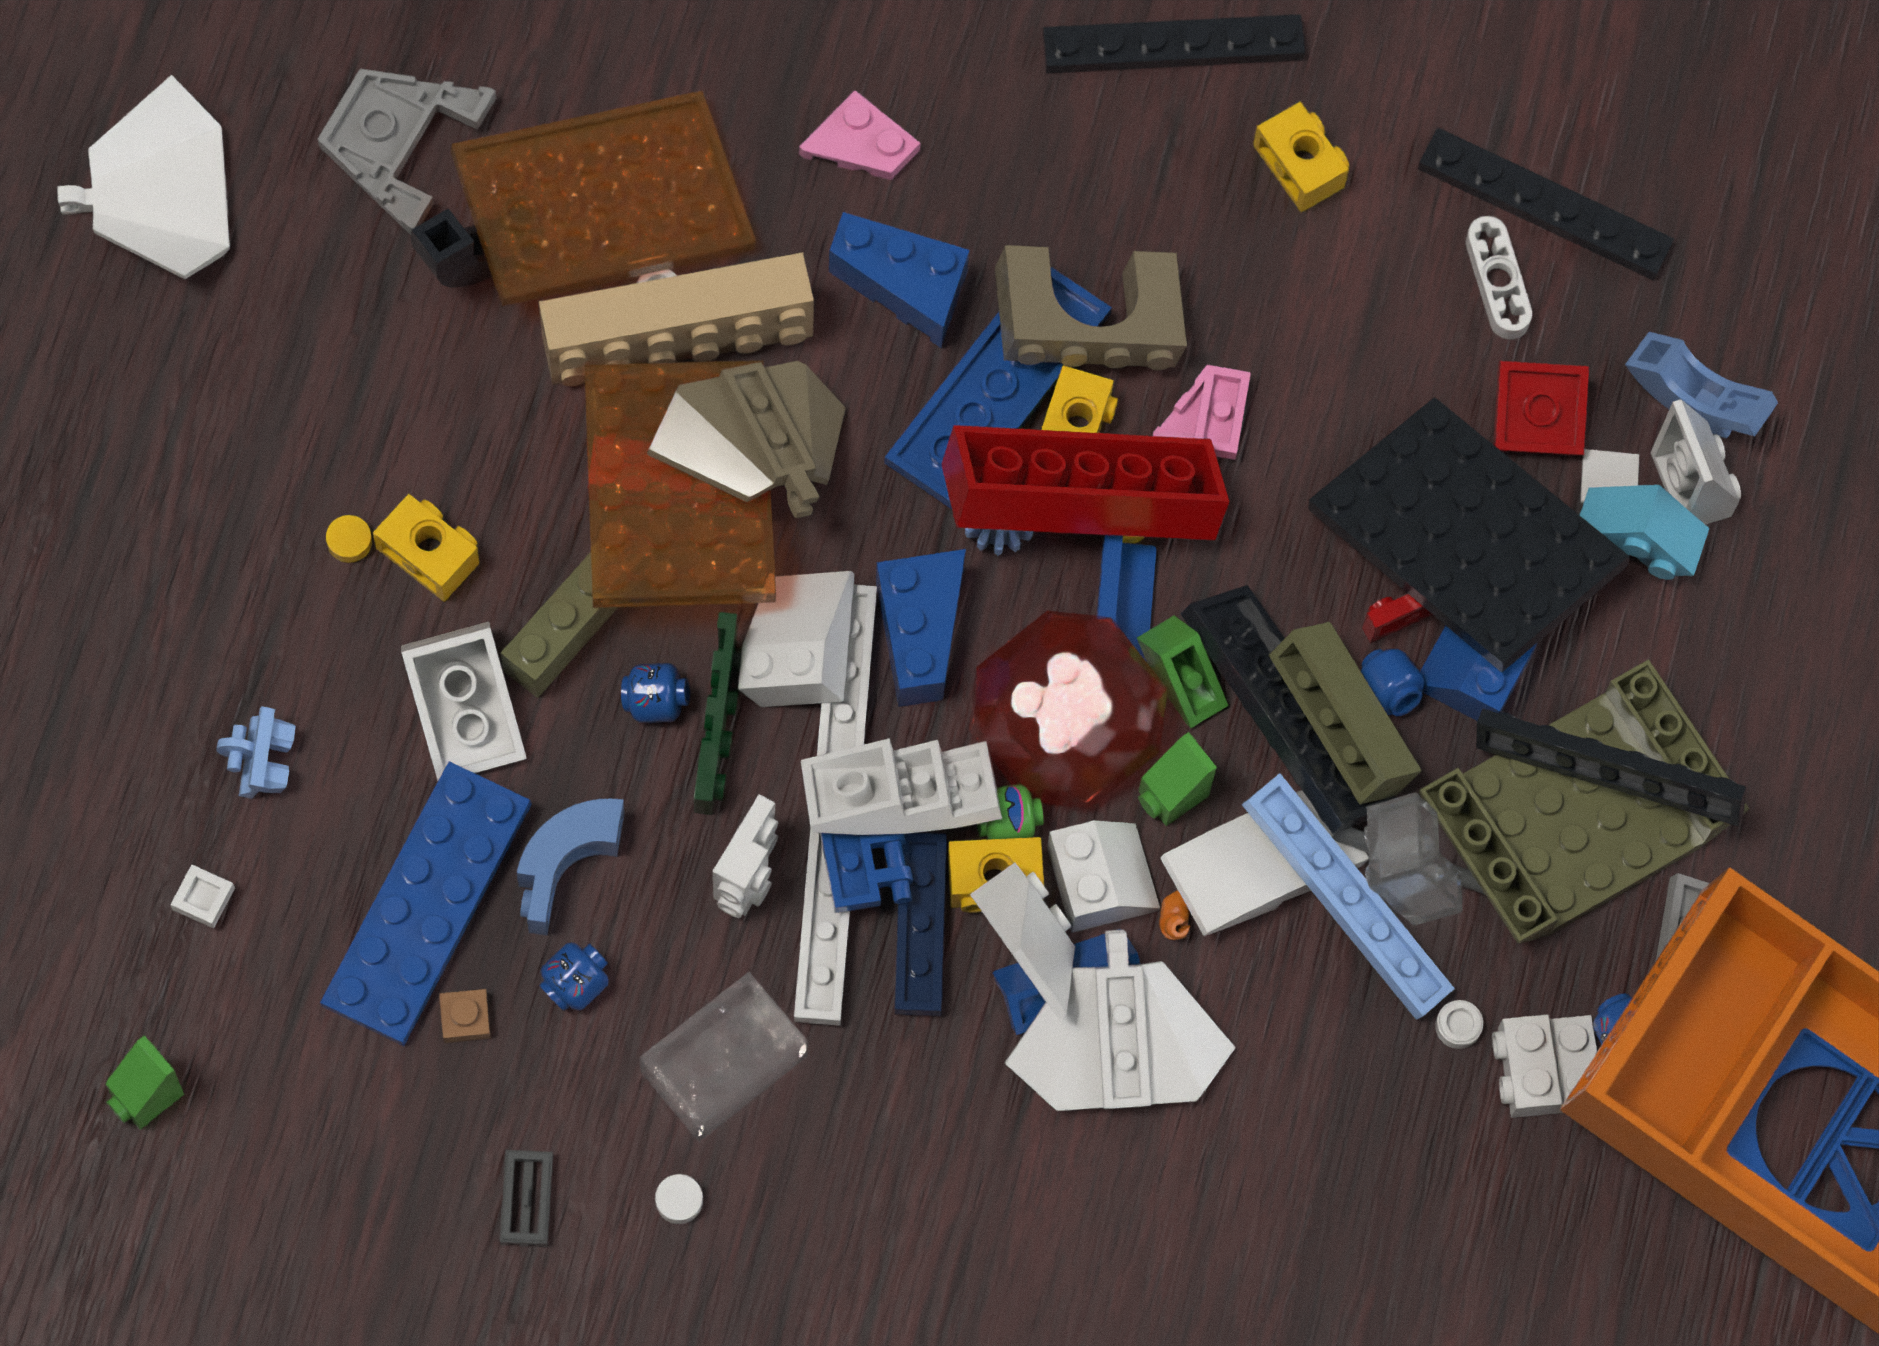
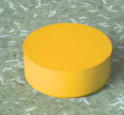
(349, 538)

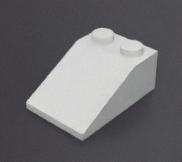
(1693, 465)
(799, 642)
(463, 700)
(1031, 932)

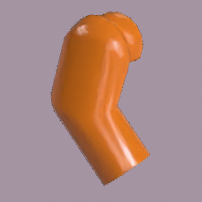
(1174, 917)

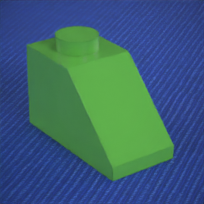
(1184, 668)
(1177, 781)
(142, 1085)

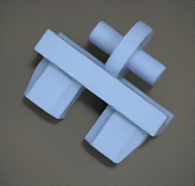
(263, 734)

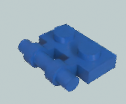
(852, 870)

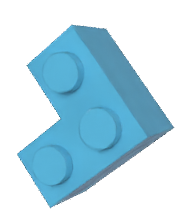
(1649, 526)

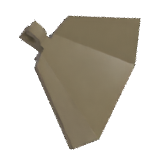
(754, 432)

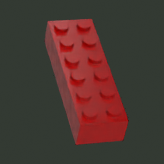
(1084, 483)

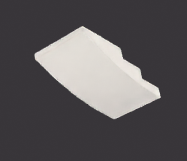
(900, 790)
(1237, 873)

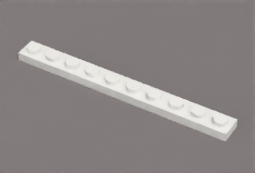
(824, 931)

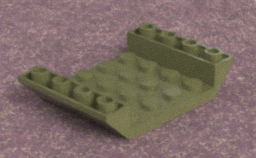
(1562, 845)

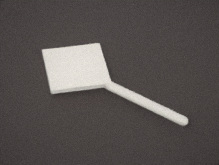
(1608, 470)

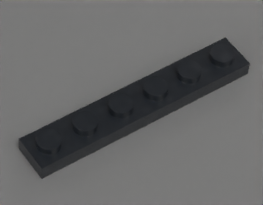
(1173, 43)
(1545, 203)
(1611, 767)

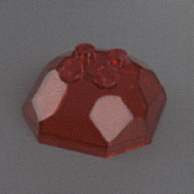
(1068, 709)

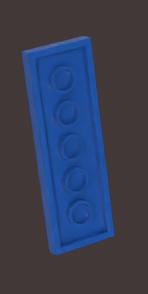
(985, 393)
(426, 903)

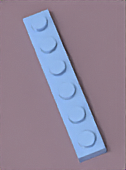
(1348, 896)

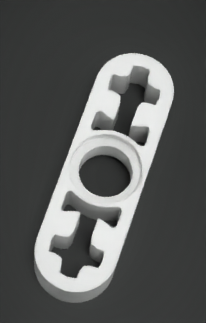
(1504, 259)

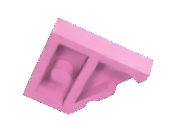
(861, 139)
(1211, 410)

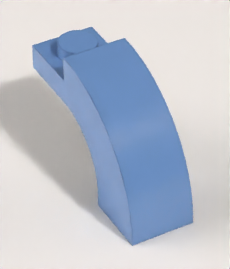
(1673, 373)
(564, 839)

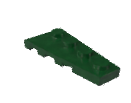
(722, 702)

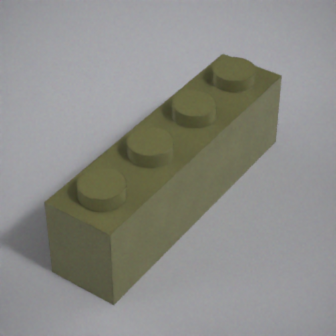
(555, 633)
(1345, 713)

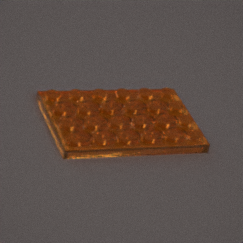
(602, 197)
(656, 528)

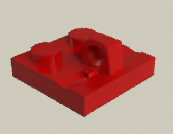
(1541, 408)

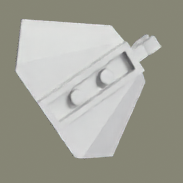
(159, 183)
(1124, 1041)

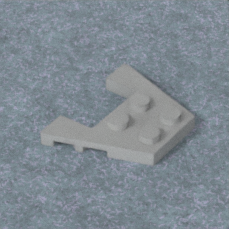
(380, 127)

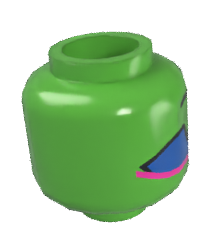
(1018, 813)

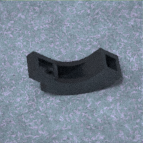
(451, 250)

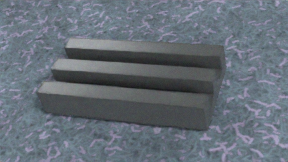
(526, 1238)

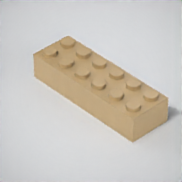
(679, 317)

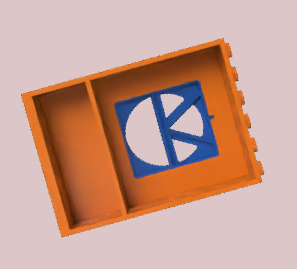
(1697, 1048)

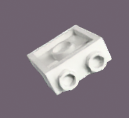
(743, 868)
(1542, 1061)

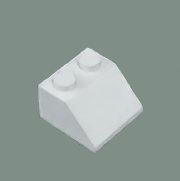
(1101, 873)

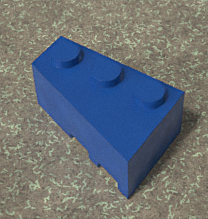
(901, 271)
(919, 620)

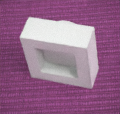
(202, 896)

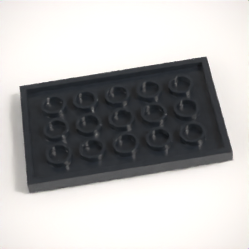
(1468, 534)

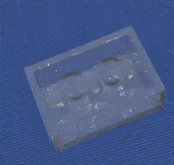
(723, 1056)

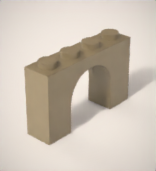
(1041, 331)

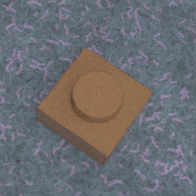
(464, 1016)

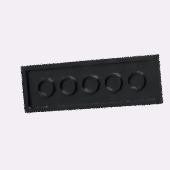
(1239, 642)

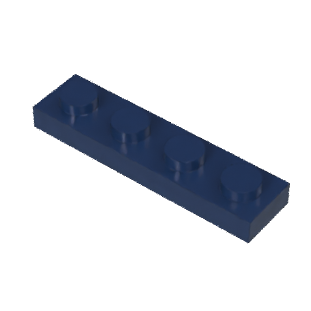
(921, 928)

